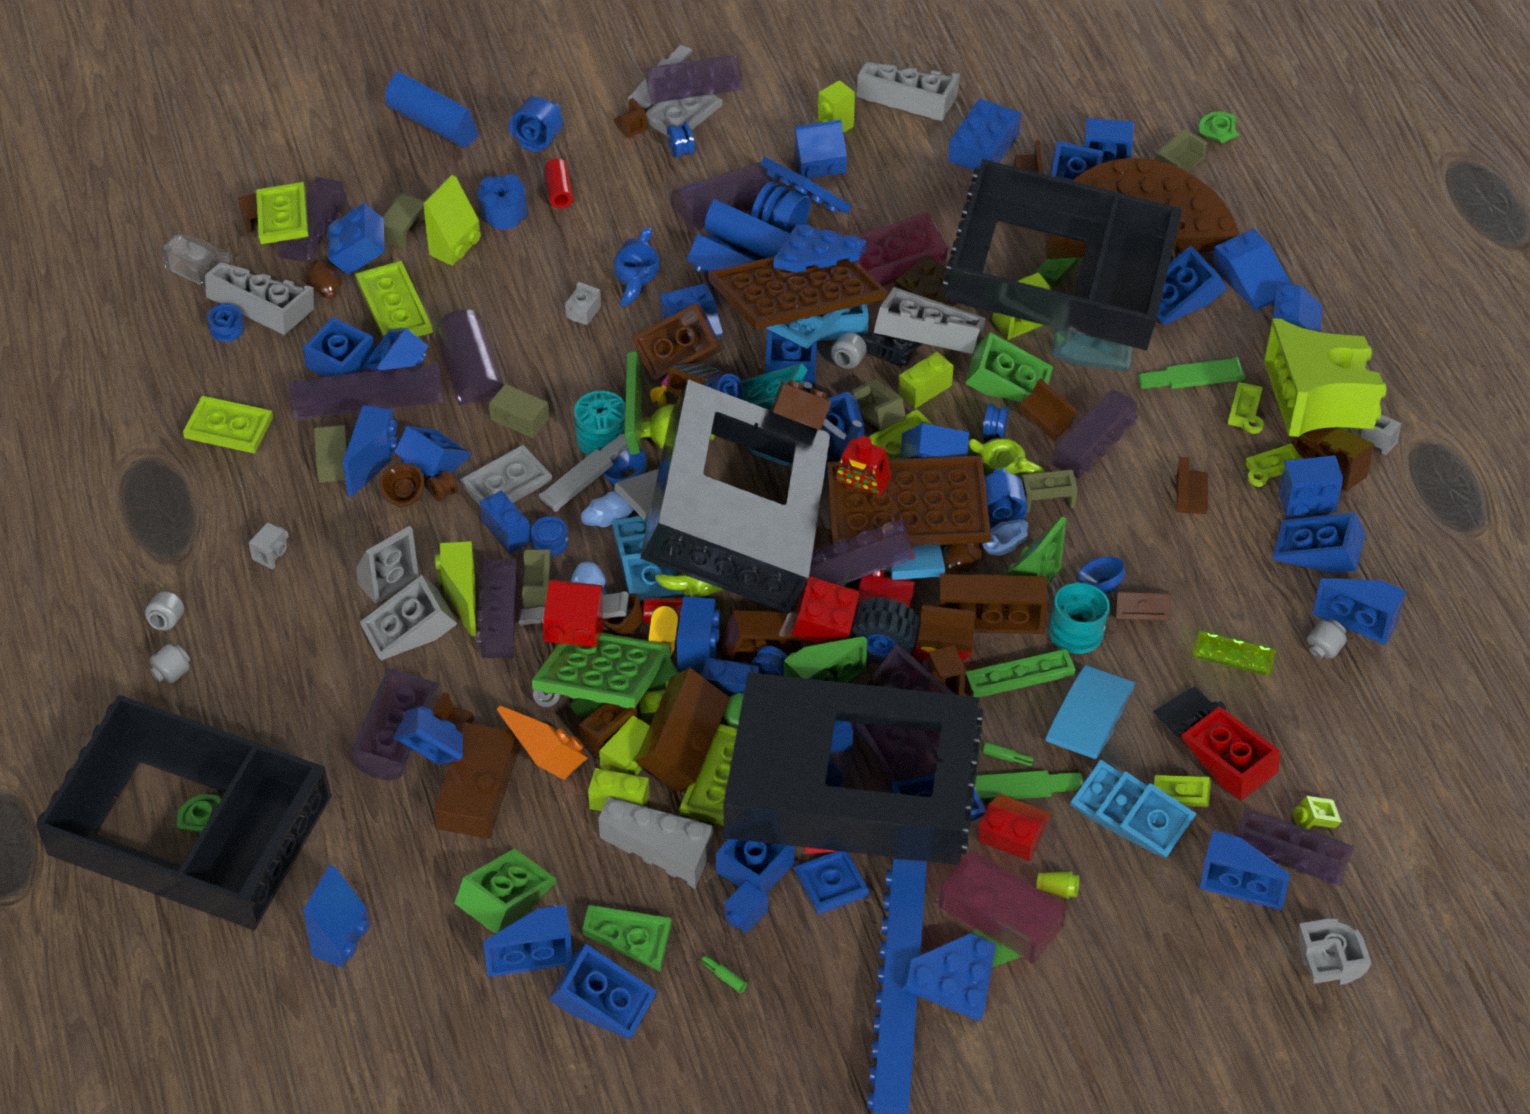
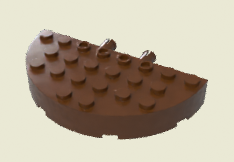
(1204, 215)

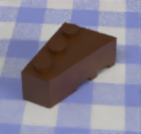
(1350, 451)
(754, 629)

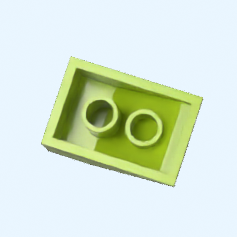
(450, 222)
(458, 580)

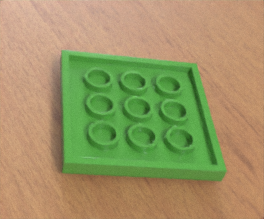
(611, 672)

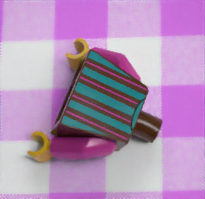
(677, 378)

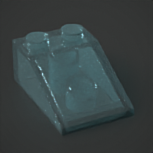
(1091, 351)

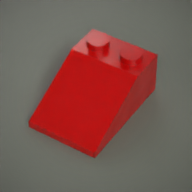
(1232, 753)

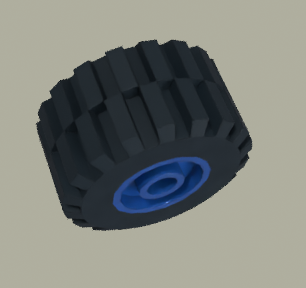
(884, 625)

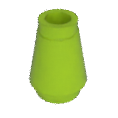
(1059, 883)

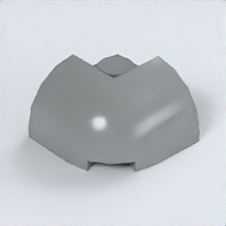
(1333, 951)

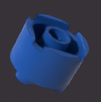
(536, 123)
(502, 201)
(1004, 497)

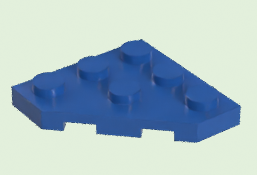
(804, 186)
(817, 247)
(953, 975)

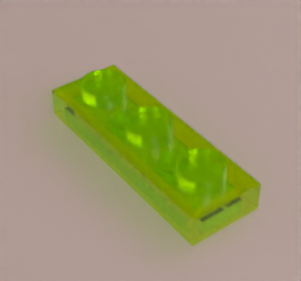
(1234, 653)

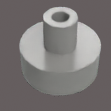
(544, 699)

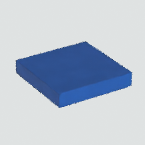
(831, 881)

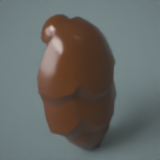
(324, 278)
(961, 556)

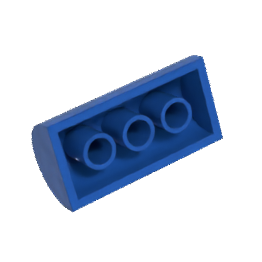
(430, 110)
(744, 230)

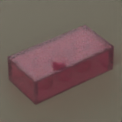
(900, 246)
(1002, 906)

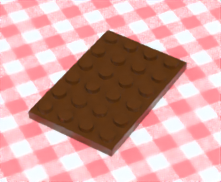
(778, 296)
(935, 498)

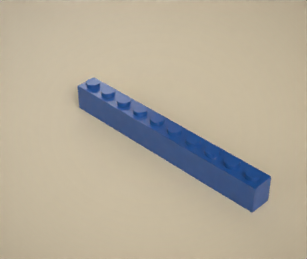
(897, 1006)

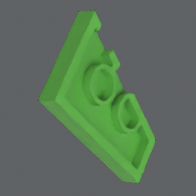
(630, 933)

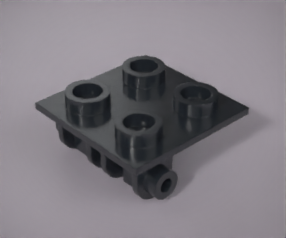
(893, 347)
(1186, 711)

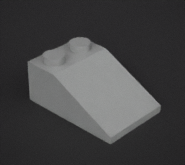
(388, 566)
(408, 619)

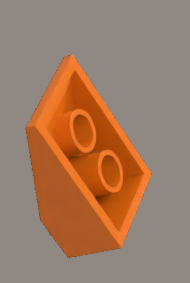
(547, 746)

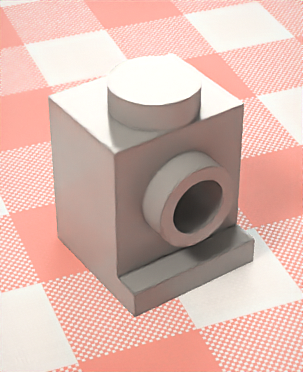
(583, 303)
(1384, 435)
(268, 545)

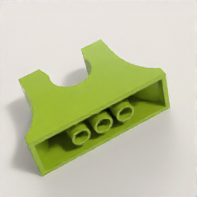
(1322, 379)

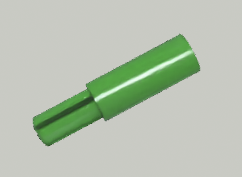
(1006, 754)
(724, 974)

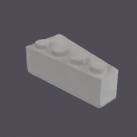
(908, 90)
(260, 298)
(928, 322)
(658, 837)

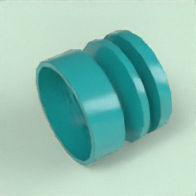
(598, 420)
(1079, 618)

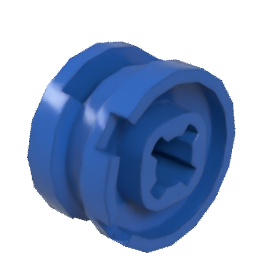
(680, 140)
(225, 322)
(727, 384)
(995, 421)
(550, 534)
(770, 661)

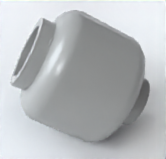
(848, 350)
(164, 610)
(1327, 639)
(169, 663)

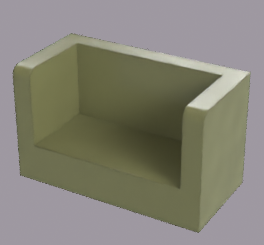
(1183, 151)
(400, 218)
(879, 404)
(519, 411)
(330, 452)
(1050, 485)
(536, 578)

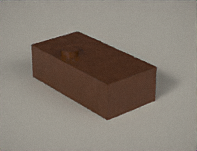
(1000, 601)
(682, 730)
(477, 781)

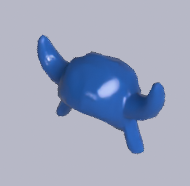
(636, 265)

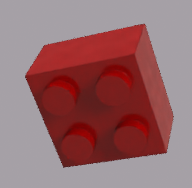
(825, 612)

